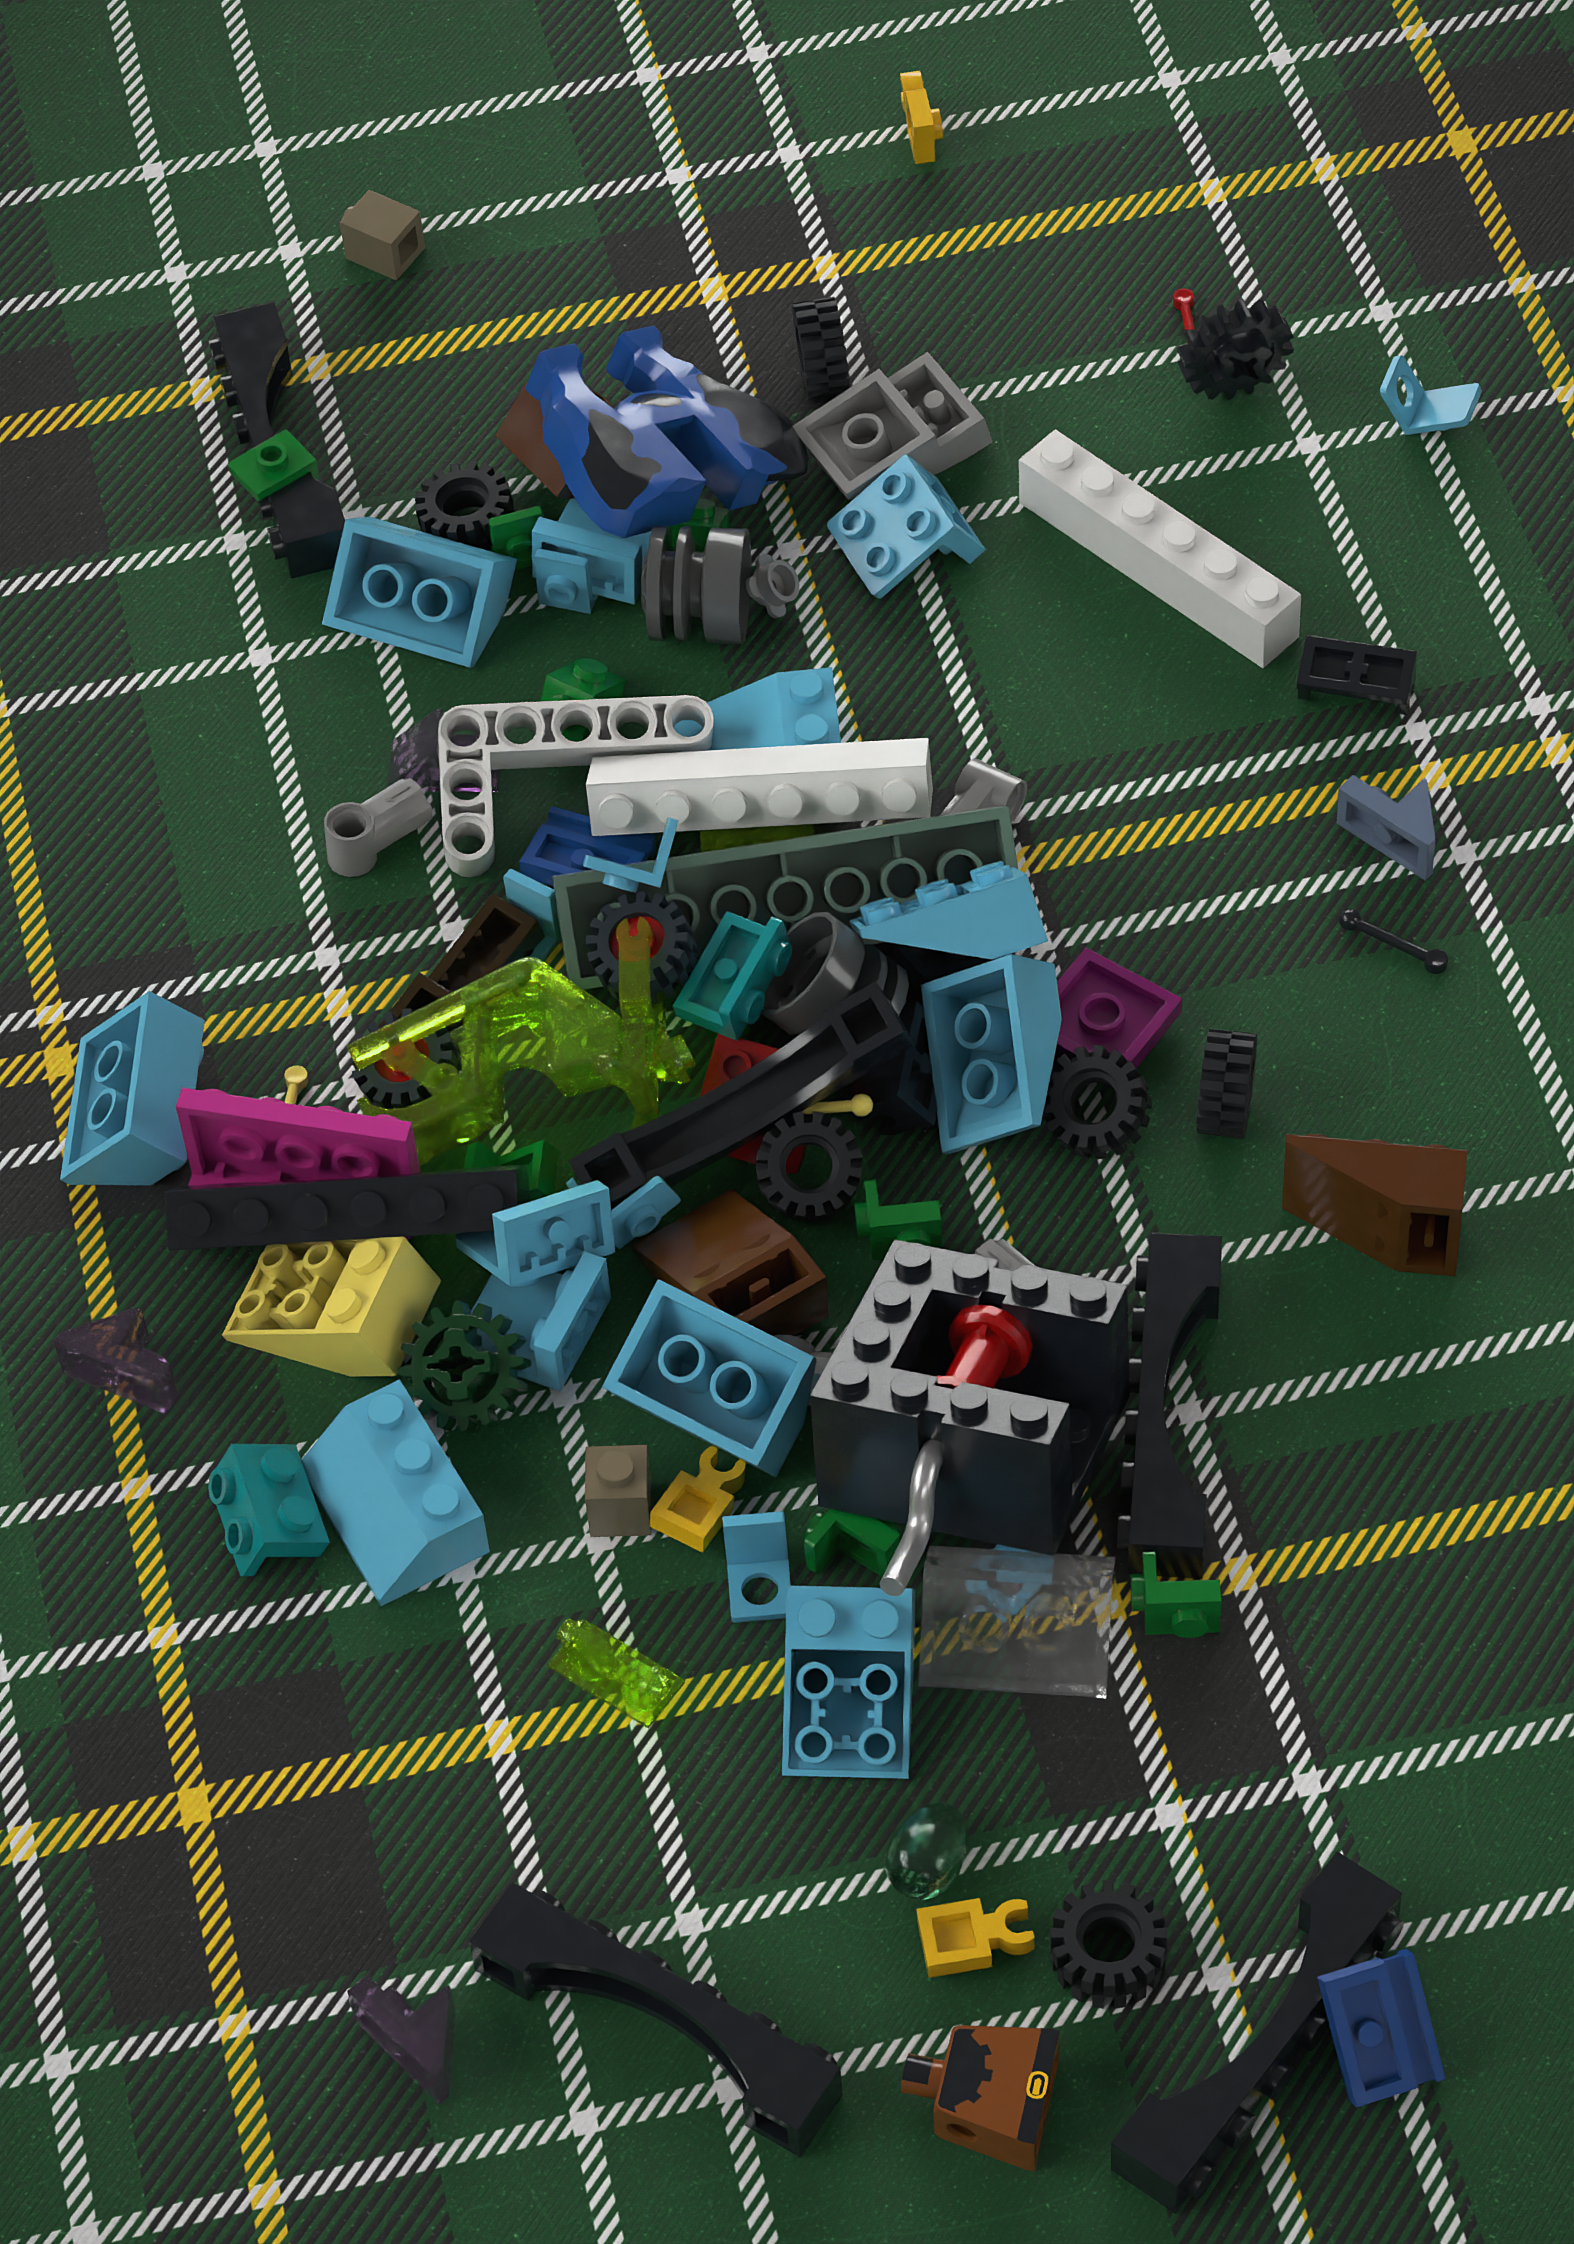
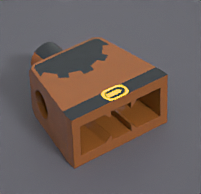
(990, 2089)

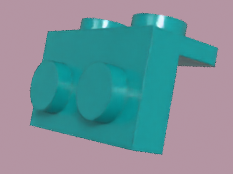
(734, 974)
(266, 1505)

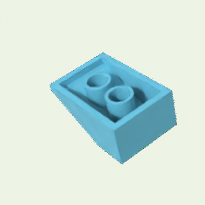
(774, 712)
(991, 1048)

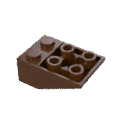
(1380, 1198)
(739, 1265)

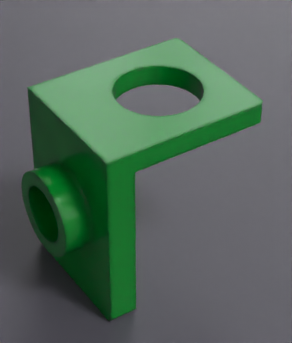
(273, 465)
(513, 535)

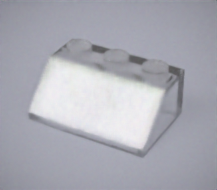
(1016, 1621)

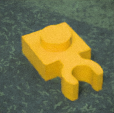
(923, 123)
(695, 1505)
(961, 1938)

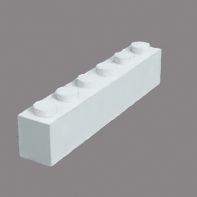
(1159, 548)
(760, 786)

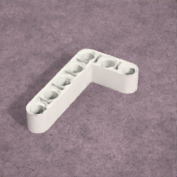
(546, 749)

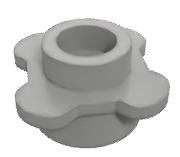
(773, 584)

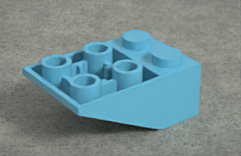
(975, 919)
(848, 1682)

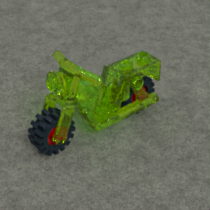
(538, 1022)

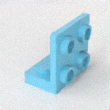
(900, 525)
(613, 560)
(544, 1235)
(552, 1316)

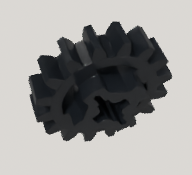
(1235, 349)

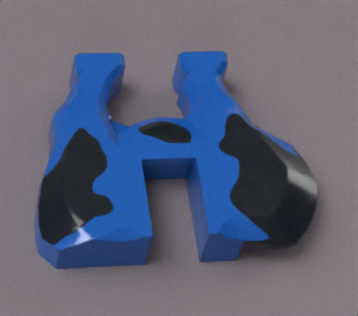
(663, 441)

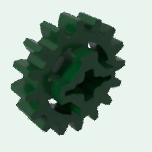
(459, 1344)

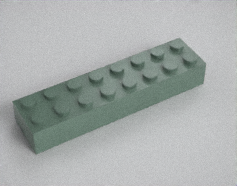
(794, 877)

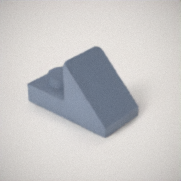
(1396, 829)

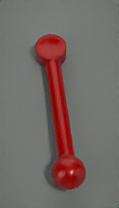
(1184, 301)

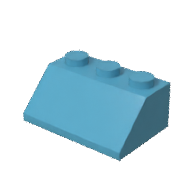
(417, 590)
(127, 1095)
(714, 1377)
(394, 1494)

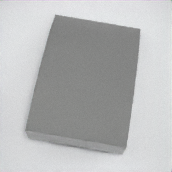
(885, 417)

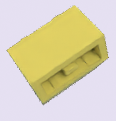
(336, 1303)

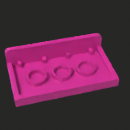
(285, 1142)

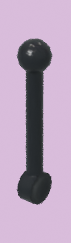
(1434, 960)

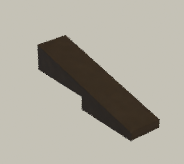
(489, 942)

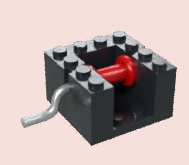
(970, 1400)

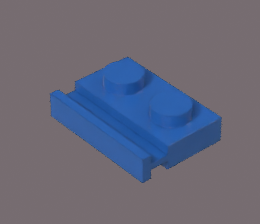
(567, 838)
(1381, 2028)

